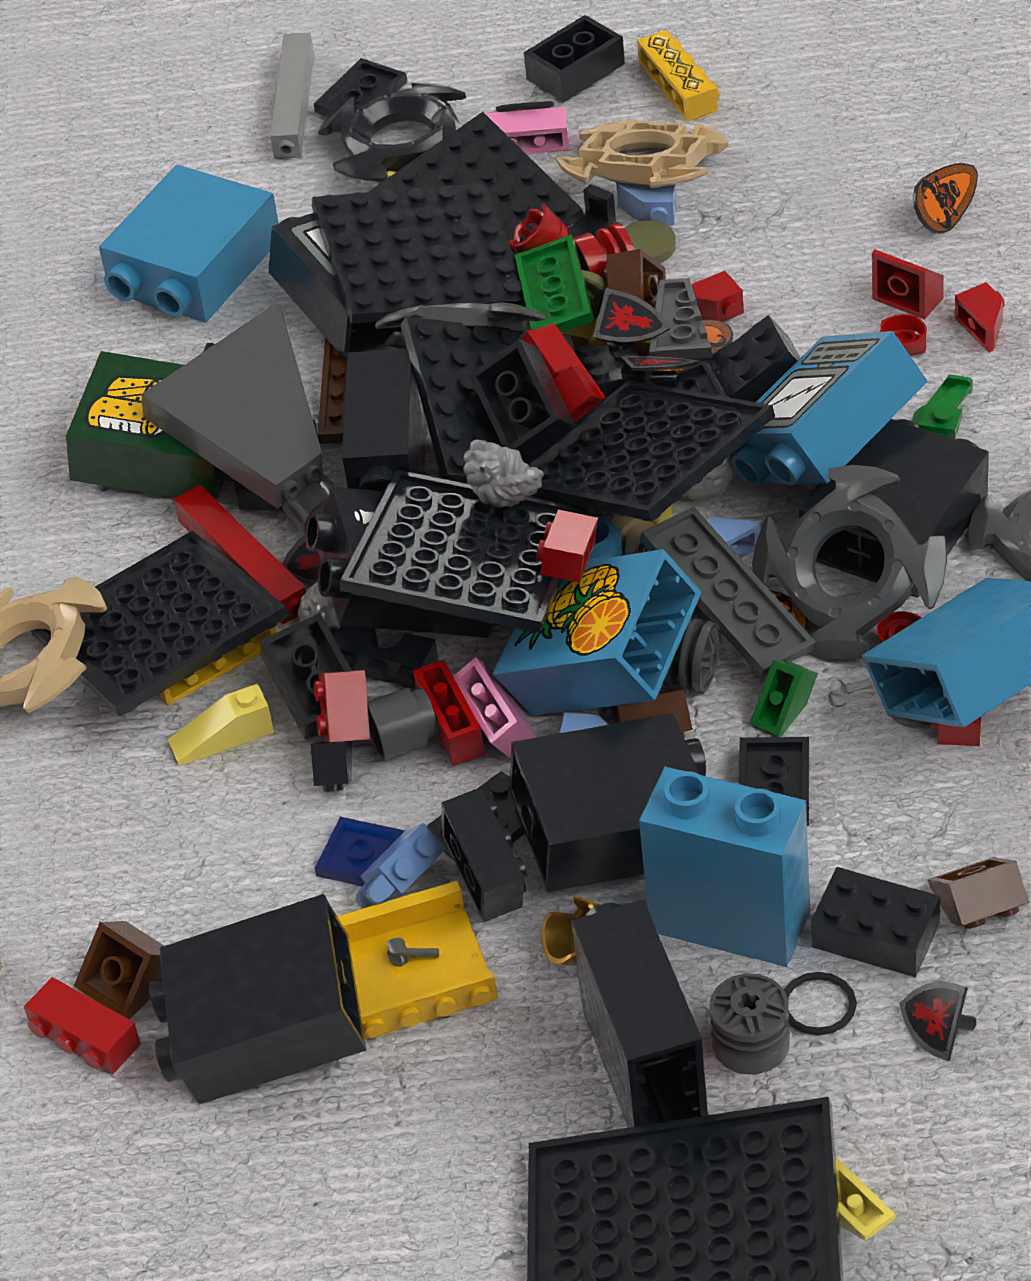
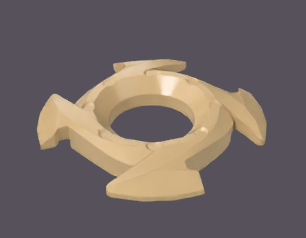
(670, 167)
(57, 663)

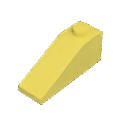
(224, 725)
(859, 1207)

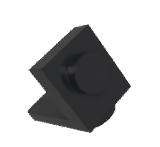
(598, 212)

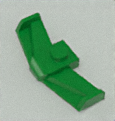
(941, 411)

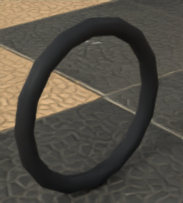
(524, 106)
(828, 977)

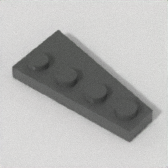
(687, 333)

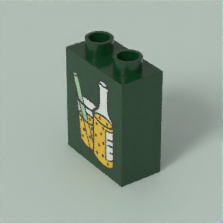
(119, 447)

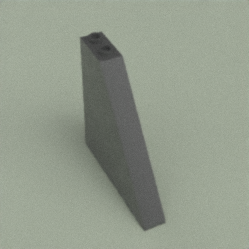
(244, 410)

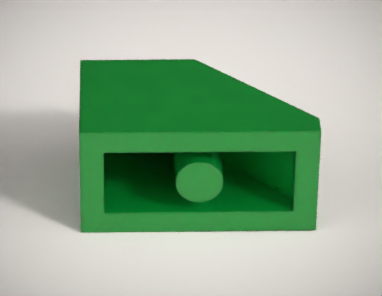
(783, 696)

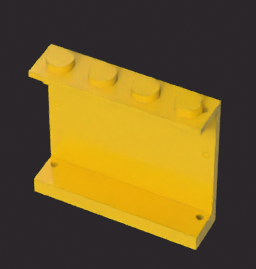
(425, 986)

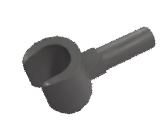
(400, 954)

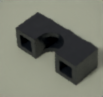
(386, 664)

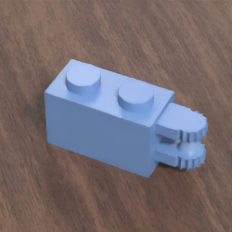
(399, 866)

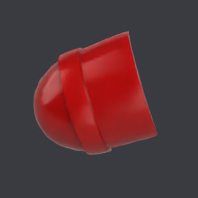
(546, 230)

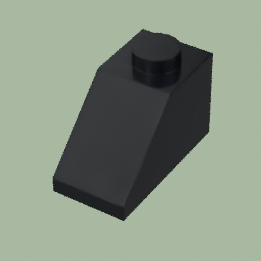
(331, 764)

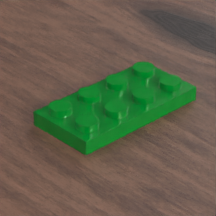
(555, 284)

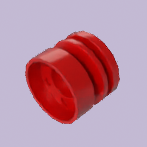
(594, 250)

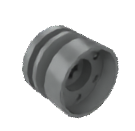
(696, 656)
(750, 1023)

